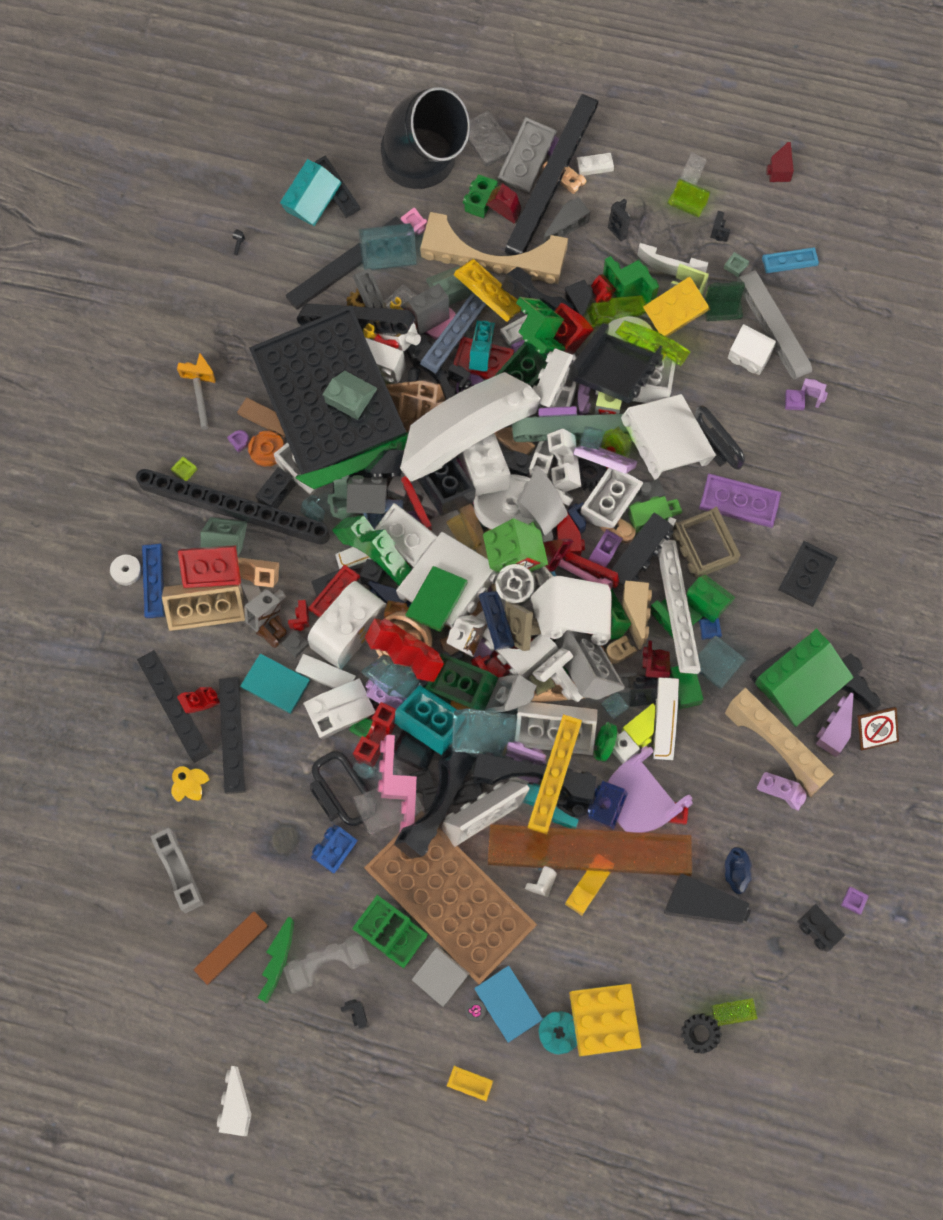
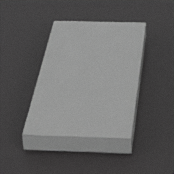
(527, 155)

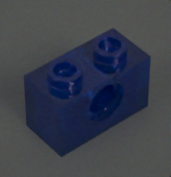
(609, 816)

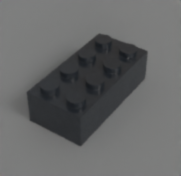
(448, 488)

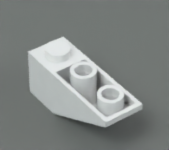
(343, 717)
(236, 1110)

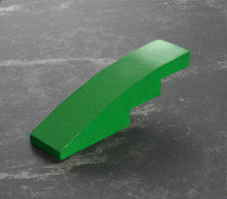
(279, 951)

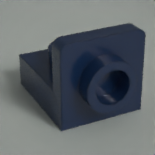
(579, 520)

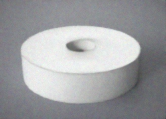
(131, 575)

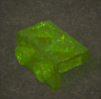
(689, 198)
(618, 440)

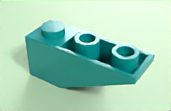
(481, 346)

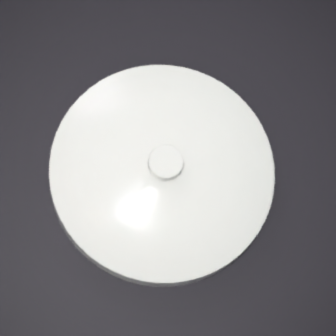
(501, 506)

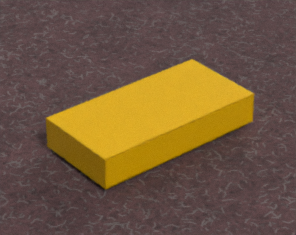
(470, 1083)

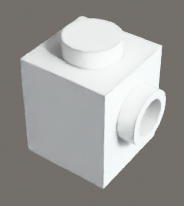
(624, 747)

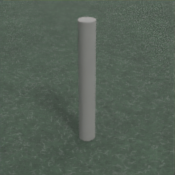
(200, 403)

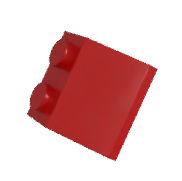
(573, 329)

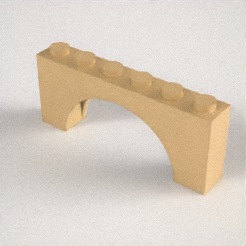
(751, 713)

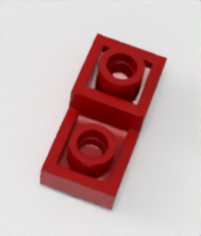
(199, 700)

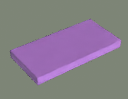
(740, 500)

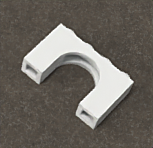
(521, 661)

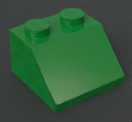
(708, 598)

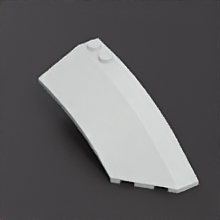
(465, 421)

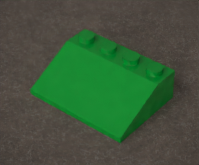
(804, 678)

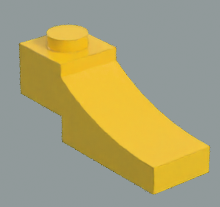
(586, 890)

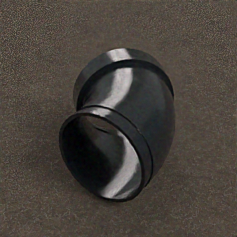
(401, 153)

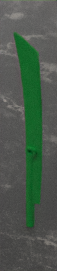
(329, 474)

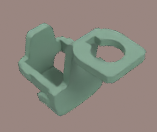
(339, 498)

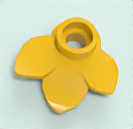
(190, 785)

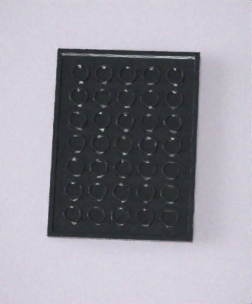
(297, 372)

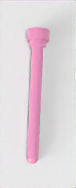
(582, 574)

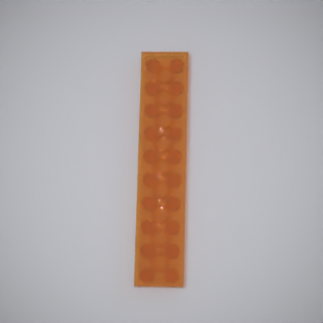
(590, 850)

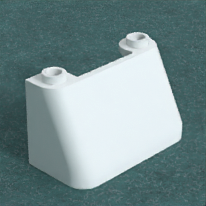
(573, 606)

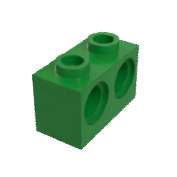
(479, 192)

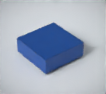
(709, 629)

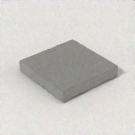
(440, 976)

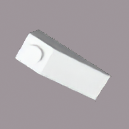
(335, 698)

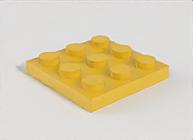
(605, 1020)

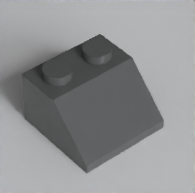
(366, 495)

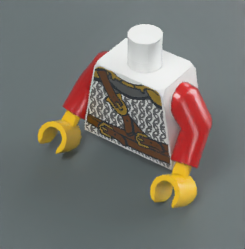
(396, 341)

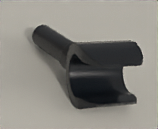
(240, 237)

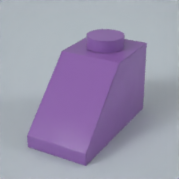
(605, 548)

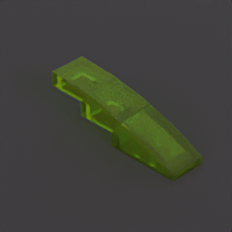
(652, 340)

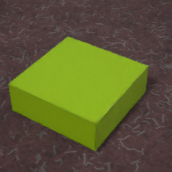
(184, 469)

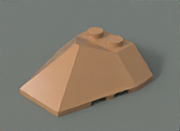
(415, 399)

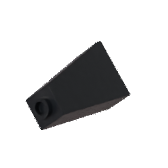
(703, 902)

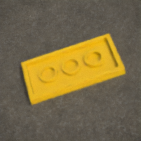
(488, 289)

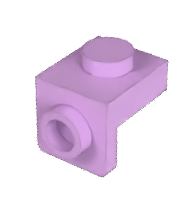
(815, 389)

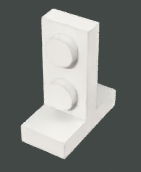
(553, 669)

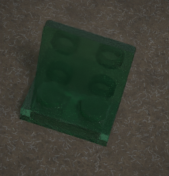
(724, 301)

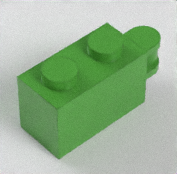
(641, 512)

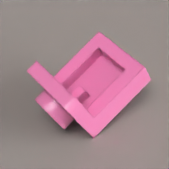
(416, 220)

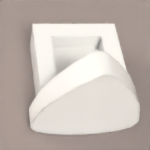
(544, 883)

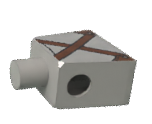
(263, 608)

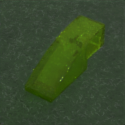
(616, 309)

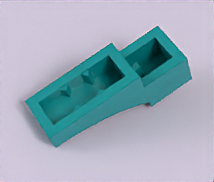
(559, 816)

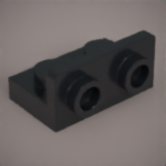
(619, 220)
(820, 928)

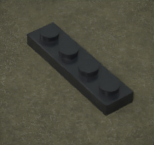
(343, 196)

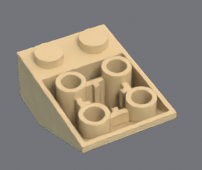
(636, 605)

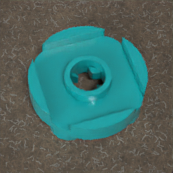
(548, 1038)

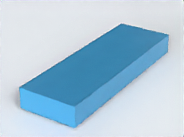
(790, 260)

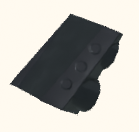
(413, 751)

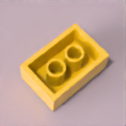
(676, 307)

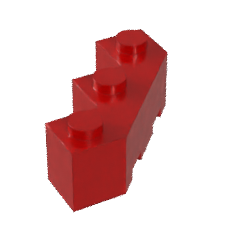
(404, 649)

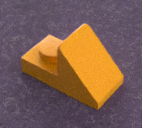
(200, 370)

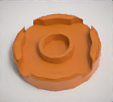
(264, 446)

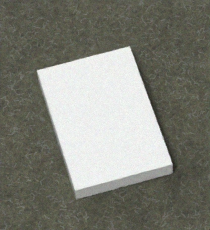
(410, 535)

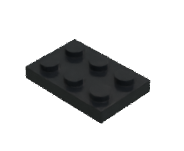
(808, 573)

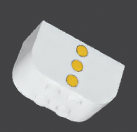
(345, 623)

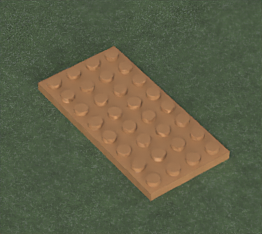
(453, 903)

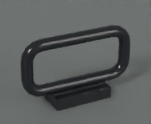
(715, 437)
(325, 795)

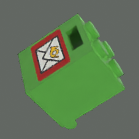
(515, 544)

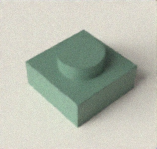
(736, 264)

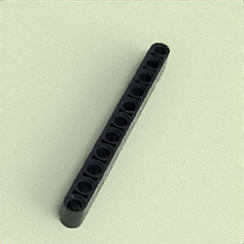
(552, 175)
(226, 500)

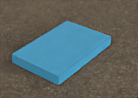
(508, 1004)

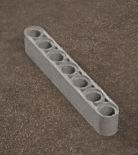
(775, 325)

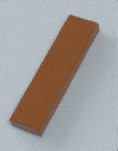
(230, 948)

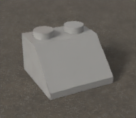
(510, 693)

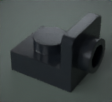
(719, 232)
(359, 1016)

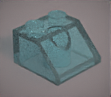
(391, 677)

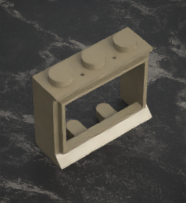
(688, 551)

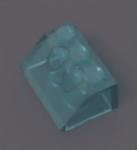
(387, 246)
(482, 731)

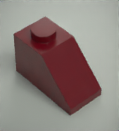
(781, 165)
(505, 202)
(555, 552)

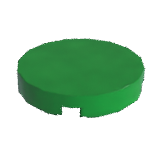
(605, 742)

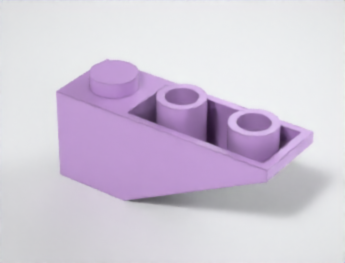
(839, 728)

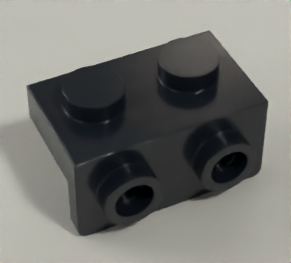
(642, 690)

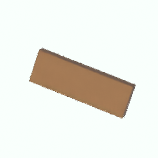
(261, 415)

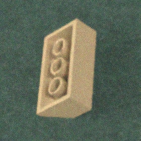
(202, 606)

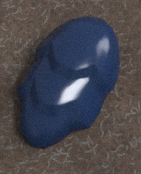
(738, 870)

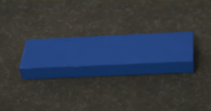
(153, 580)

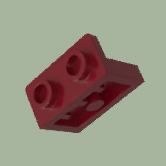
(656, 662)

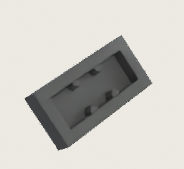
(649, 490)

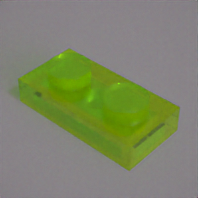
(734, 1012)

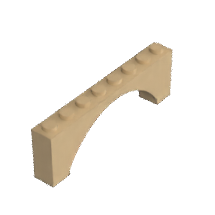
(444, 245)

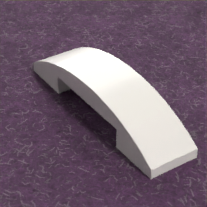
(665, 264)

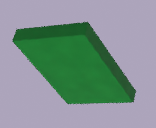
(436, 598)

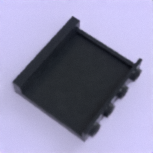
(614, 366)

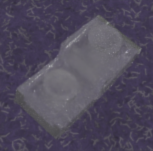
(693, 168)

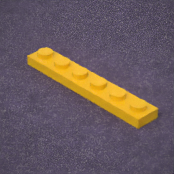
(554, 774)

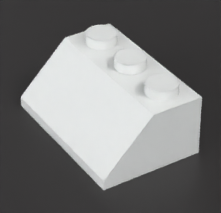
(553, 377)
(610, 498)

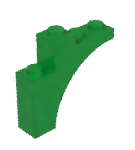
(375, 543)

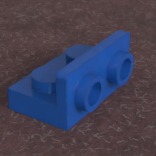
(333, 848)

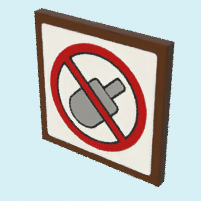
(878, 728)

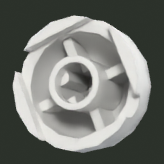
(515, 583)

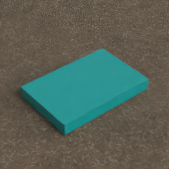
(275, 683)

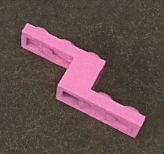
(396, 785)

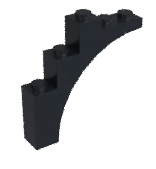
(857, 685)

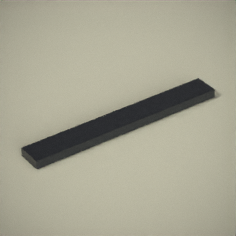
(329, 274)

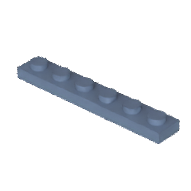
(453, 333)

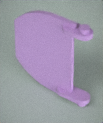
(647, 802)

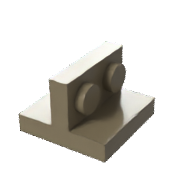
(521, 625)

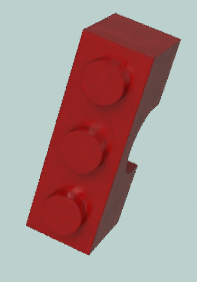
(382, 724)

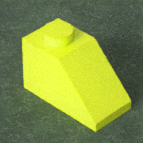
(642, 727)

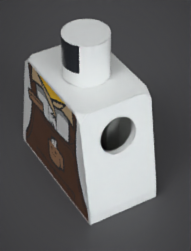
(467, 634)

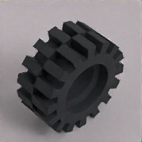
(590, 483)
(713, 1028)

